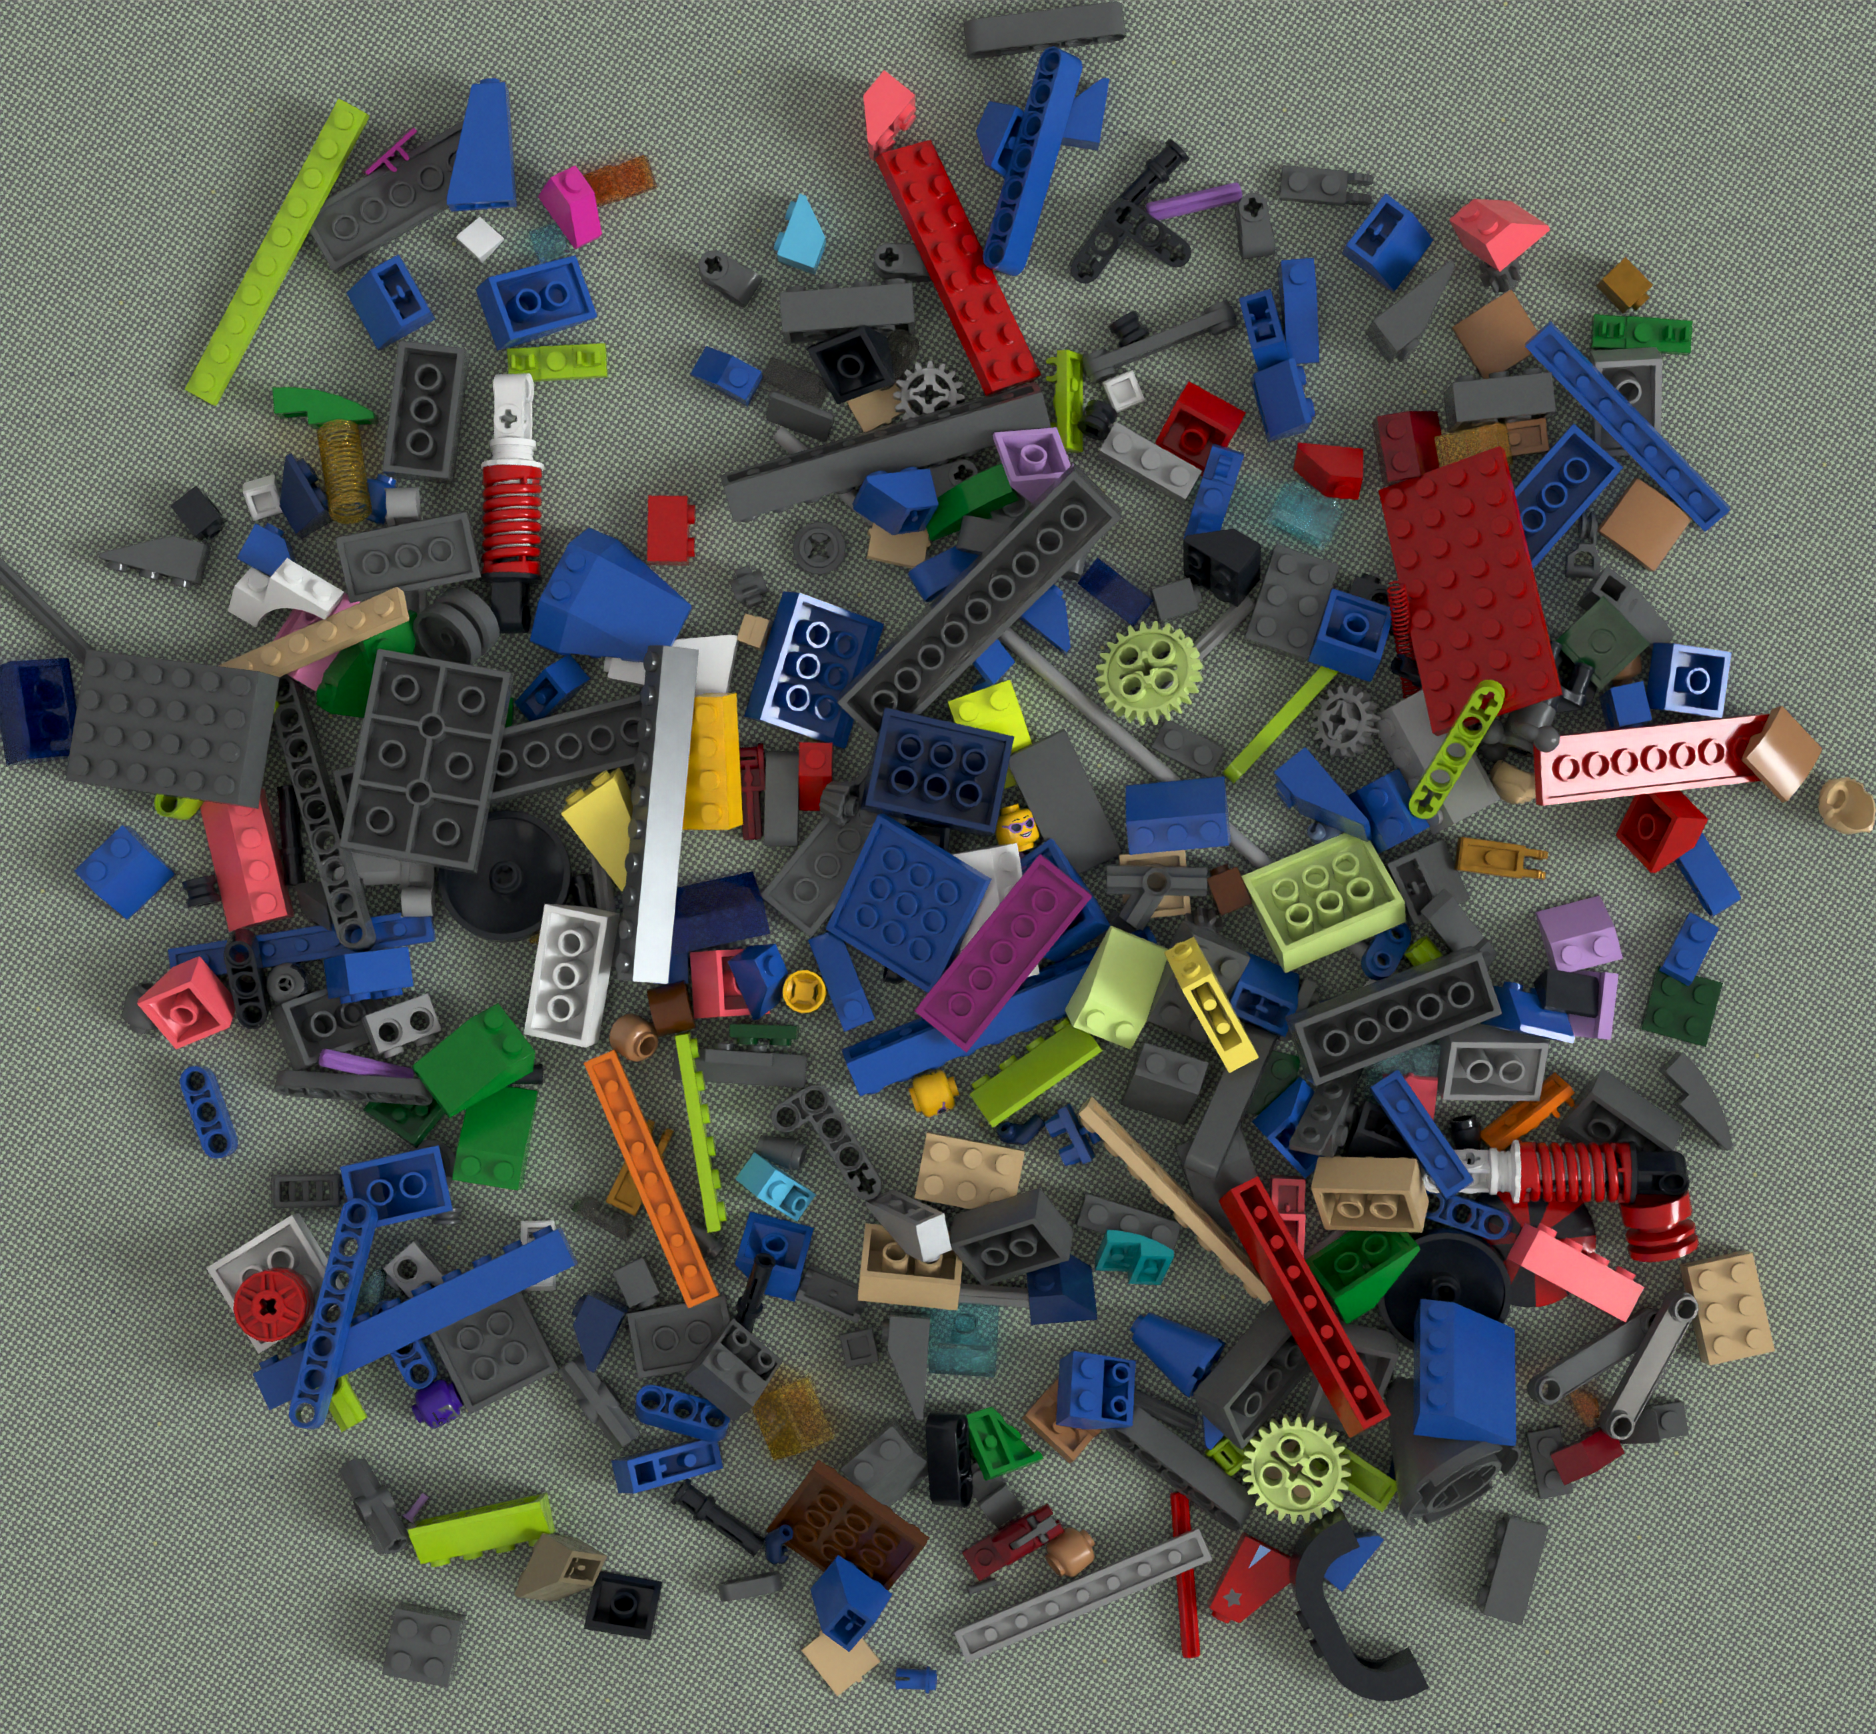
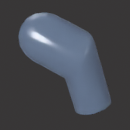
(1321, 832)

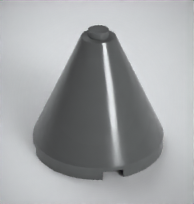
(1434, 1472)

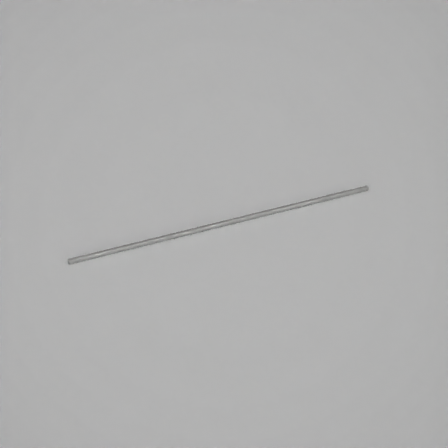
(1087, 706)

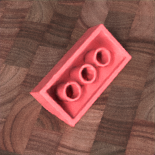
(246, 863)

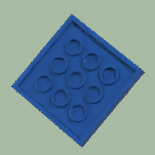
(907, 903)

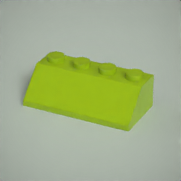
(1034, 1072)
(481, 1529)

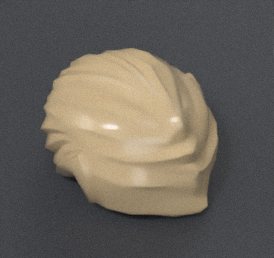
(1512, 783)
(1847, 806)

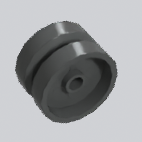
(456, 627)

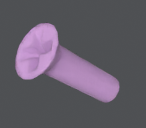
(416, 1507)

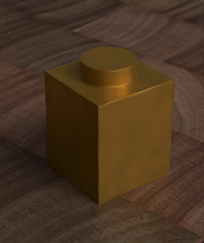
(1625, 286)

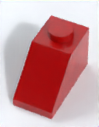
(1331, 469)
(814, 773)

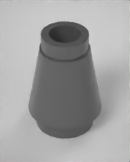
(783, 1151)

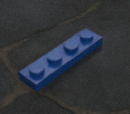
(1421, 1135)

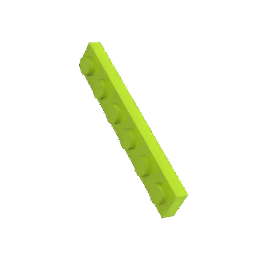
(698, 1116)

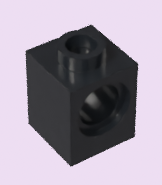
(199, 514)

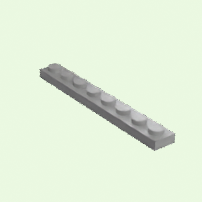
(1083, 1594)

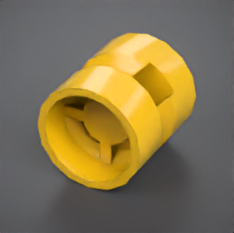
(804, 991)

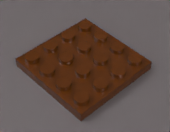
(843, 1520)

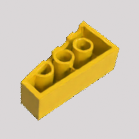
(714, 773)

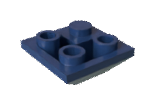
(301, 499)

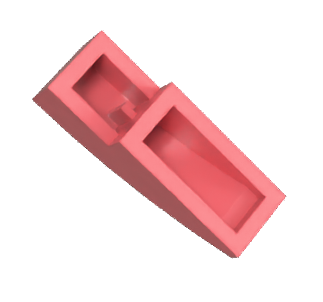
(1289, 1199)

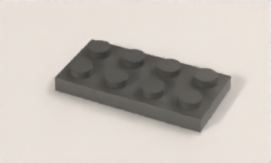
(408, 556)

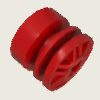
(1659, 1227)
(293, 1304)

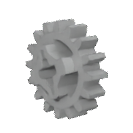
(913, 394)
(1346, 721)

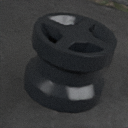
(1128, 329)
(1097, 420)
(201, 891)

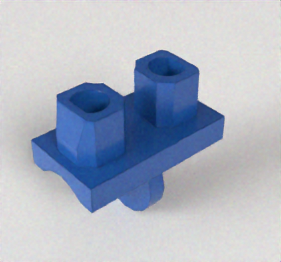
(1080, 1147)

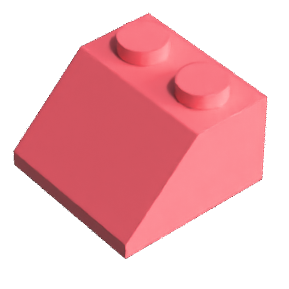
(1497, 230)
(715, 986)
(188, 1003)

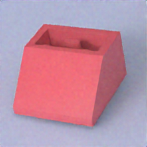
(887, 111)

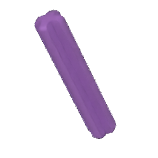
(1195, 201)
(361, 1065)

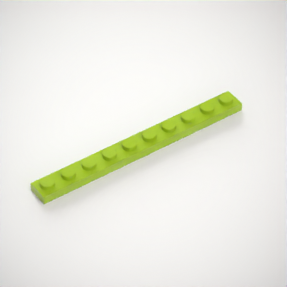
(277, 252)

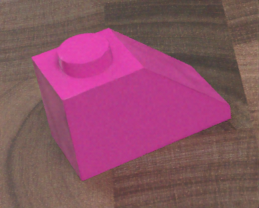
(572, 206)

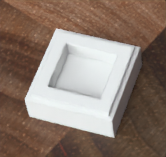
(1123, 391)

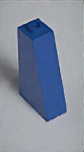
(484, 158)

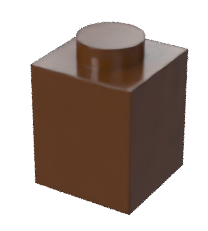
(1227, 889)

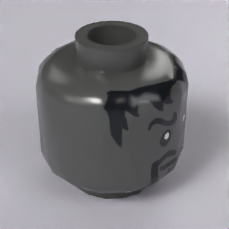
(300, 982)

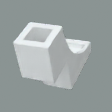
(287, 588)

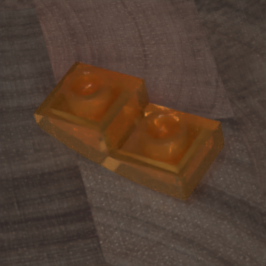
(621, 181)
(1584, 1406)

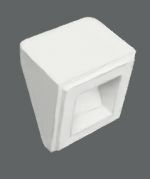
(480, 239)
(262, 497)

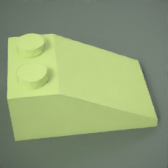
(1118, 988)

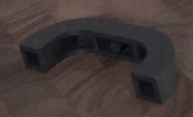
(1373, 1679)

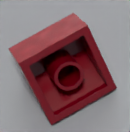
(1406, 444)

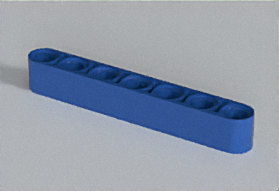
(1032, 161)
(336, 1331)

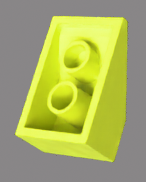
(995, 711)

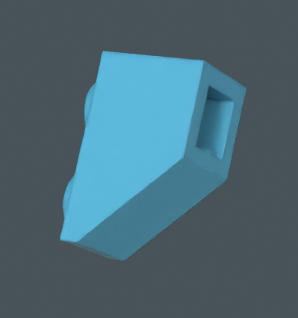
(803, 239)
(775, 1187)

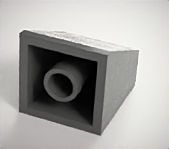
(1164, 1083)
(886, 1464)

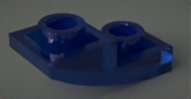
(1115, 591)

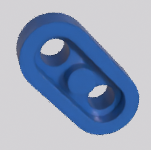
(1388, 948)

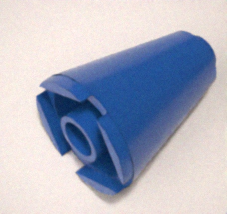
(1177, 1350)

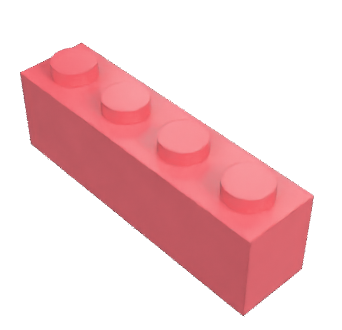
(1576, 1272)

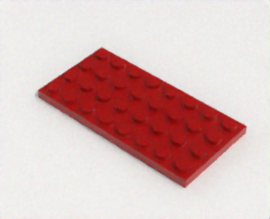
(1469, 587)

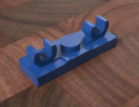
(1214, 490)

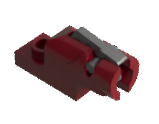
(1012, 1541)

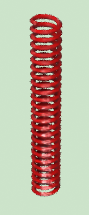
(1404, 600)

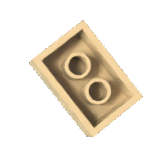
(967, 1171)
(1370, 1194)
(900, 1279)
(1730, 1305)

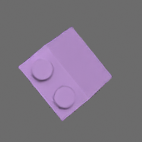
(1032, 459)
(1578, 935)

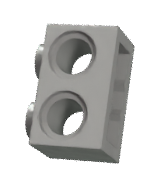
(398, 1018)
(427, 1269)

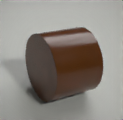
(671, 1008)

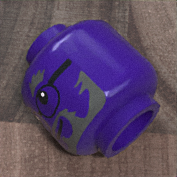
(437, 1404)

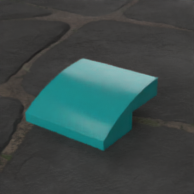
(1137, 1255)

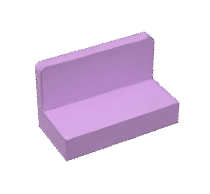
(1601, 1025)

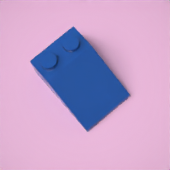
(535, 302)
(1316, 795)
(1089, 921)
(399, 1186)

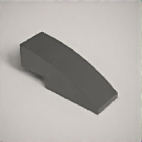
(1697, 1099)

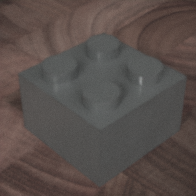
(424, 1644)

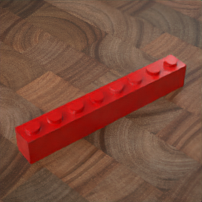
(1304, 1307)

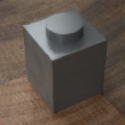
(1175, 600)
(638, 1283)

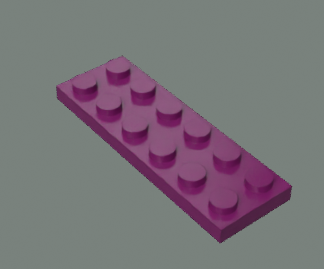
(1003, 953)

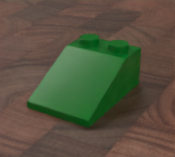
(475, 1061)
(496, 1139)
(1361, 1269)

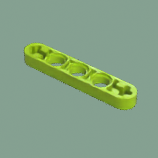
(1279, 723)
(1460, 735)

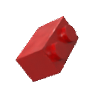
(670, 530)

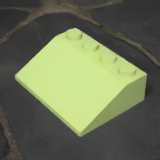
(1324, 900)

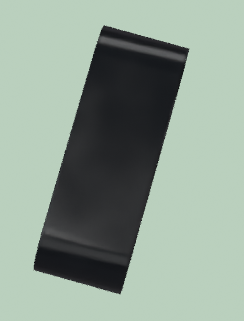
(246, 993)
(949, 1459)

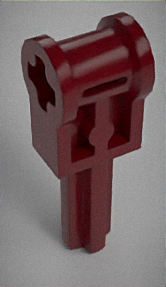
(751, 784)

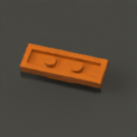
(1528, 1114)

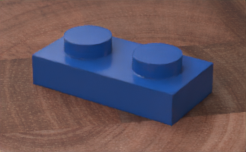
(1689, 949)

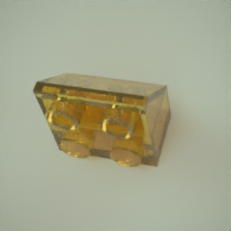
(792, 1418)

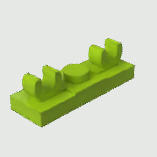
(559, 362)
(1068, 398)

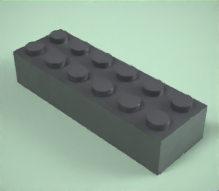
(1393, 1015)

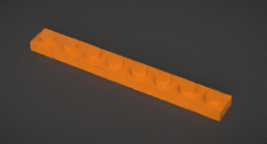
(651, 1178)

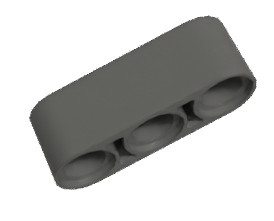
(782, 799)

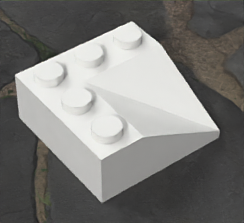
(283, 1245)

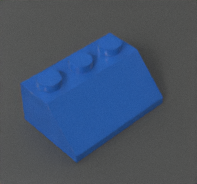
(1177, 815)

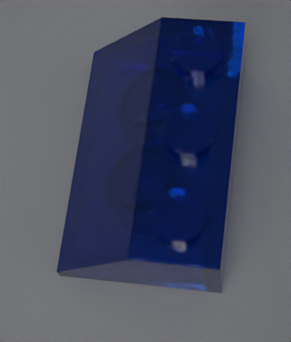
(36, 710)
(718, 914)

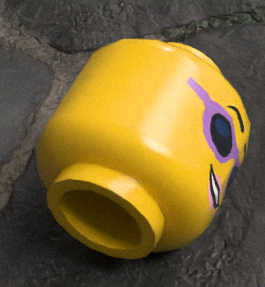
(1017, 827)
(933, 1093)

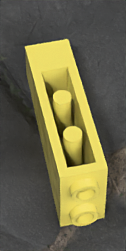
(602, 821)
(1211, 1004)

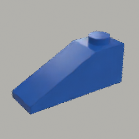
(1299, 309)
(841, 980)
(665, 1465)

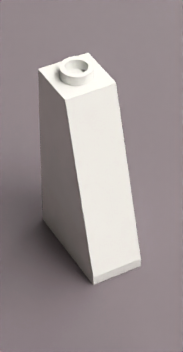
(713, 670)

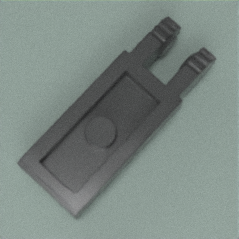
(1322, 186)

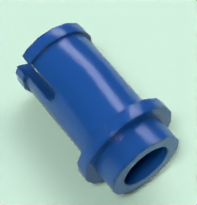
(919, 1679)

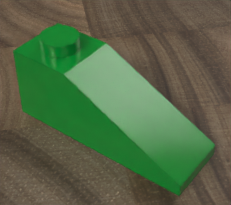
(345, 684)

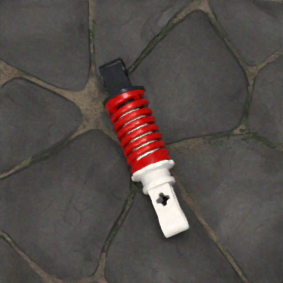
(508, 506)
(1577, 1169)

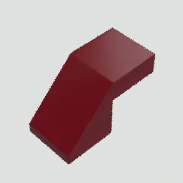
(1586, 1455)

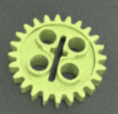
(1147, 646)
(1313, 1444)

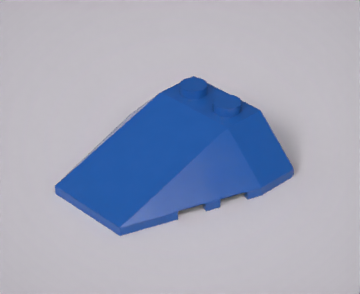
(606, 603)

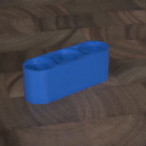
(939, 572)
(1708, 878)
(196, 1100)
(1480, 1216)
(407, 1360)
(672, 1400)

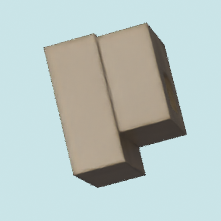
(754, 632)

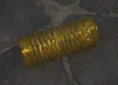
(345, 497)

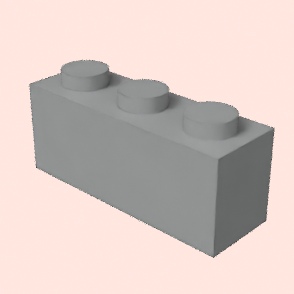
(1149, 463)

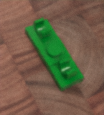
(1629, 332)

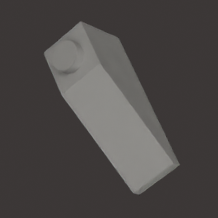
(913, 1225)

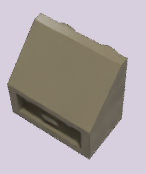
(559, 1568)

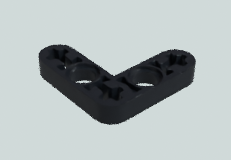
(1119, 232)

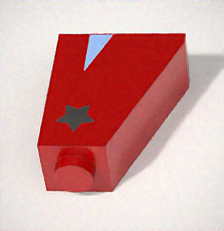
(1249, 1579)

